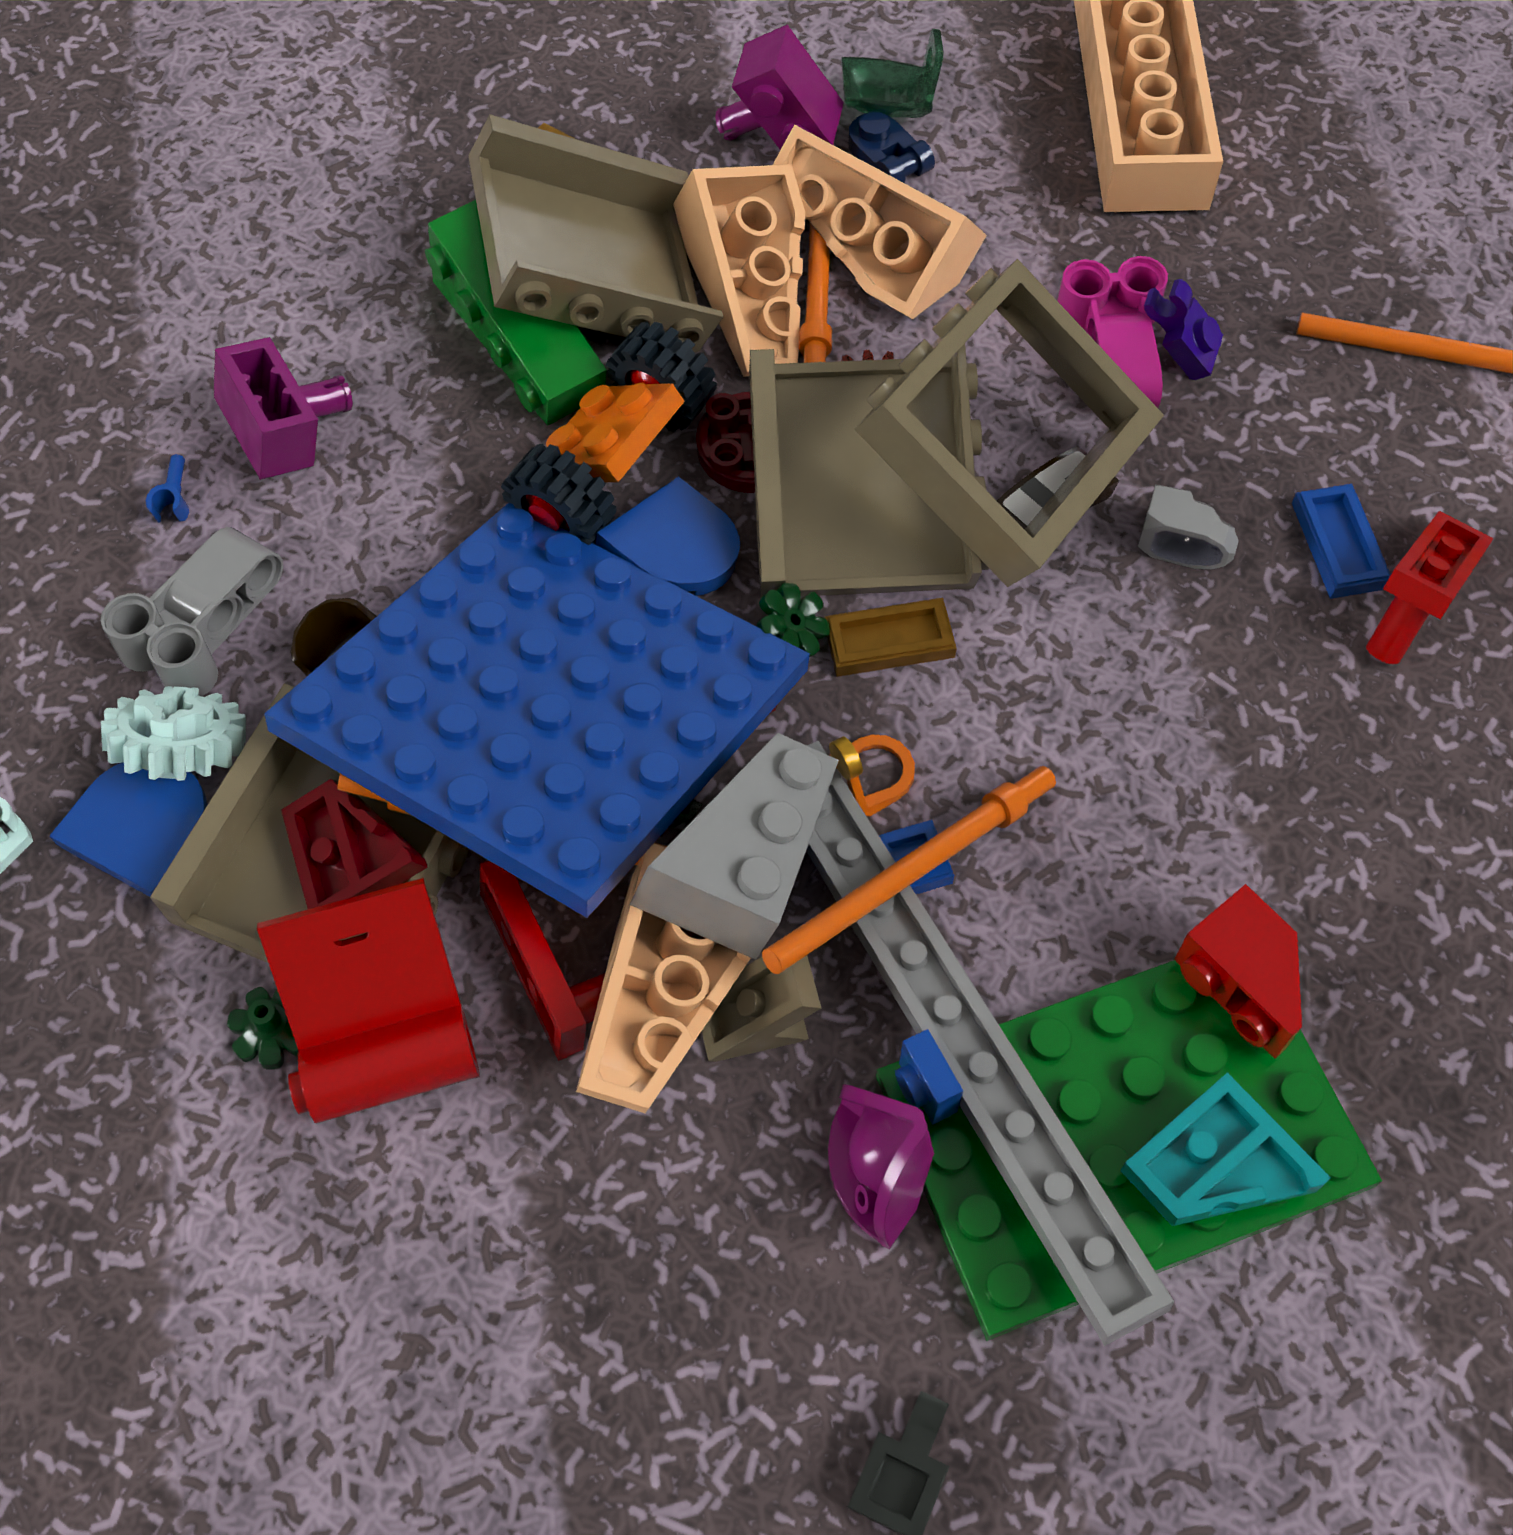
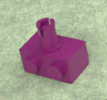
(780, 89)
(268, 408)

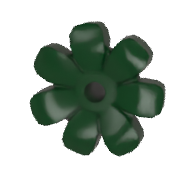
(793, 617)
(262, 1030)

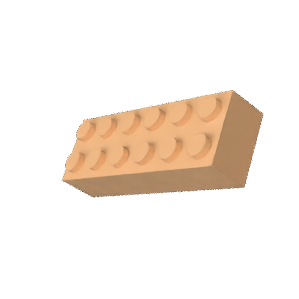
(1149, 104)

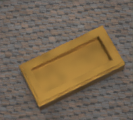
(890, 637)

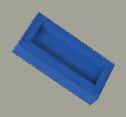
(1341, 540)

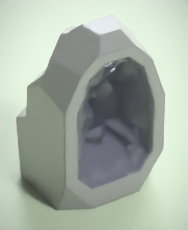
(1186, 531)

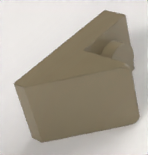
(762, 1011)

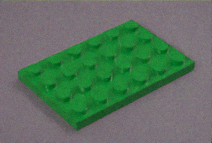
(1115, 1076)

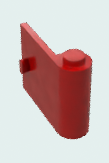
(372, 1010)

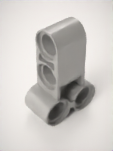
(193, 610)

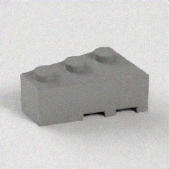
(743, 851)

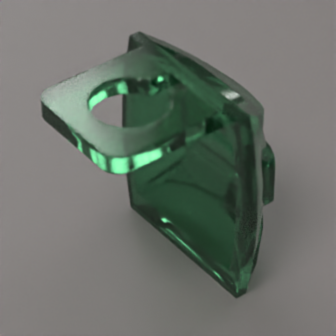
(893, 86)

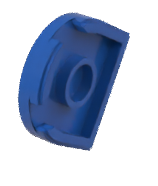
(676, 538)
(132, 824)

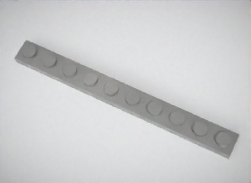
(999, 1095)

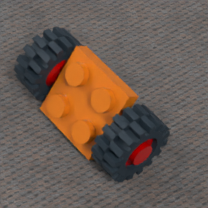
(654, 387)

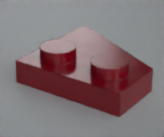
(345, 846)

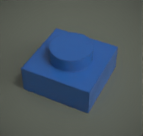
(927, 1077)

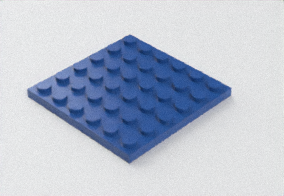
(541, 704)

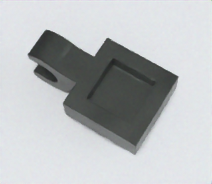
(900, 1477)

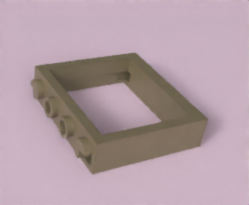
(946, 483)

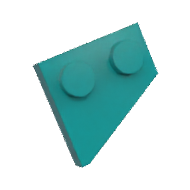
(1221, 1159)

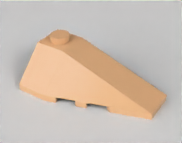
(885, 232)
(745, 249)
(652, 1002)

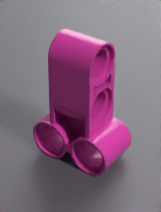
(1114, 314)

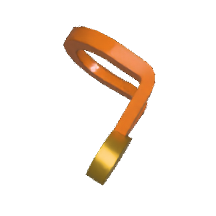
(851, 767)

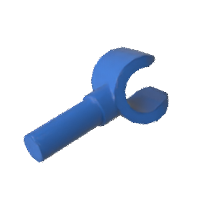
(169, 492)

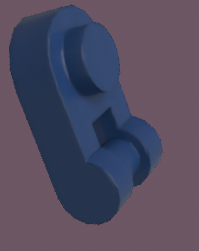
(880, 139)

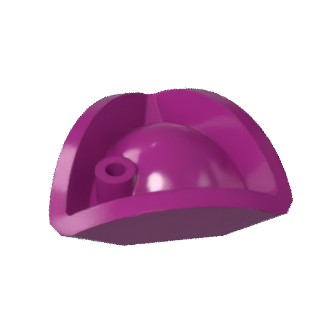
(878, 1161)

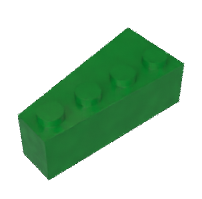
(541, 356)

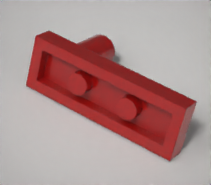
(1426, 583)
(560, 1008)

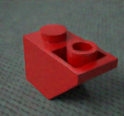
(1250, 967)

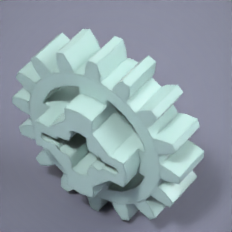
(173, 733)

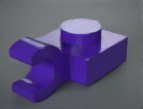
(1190, 333)

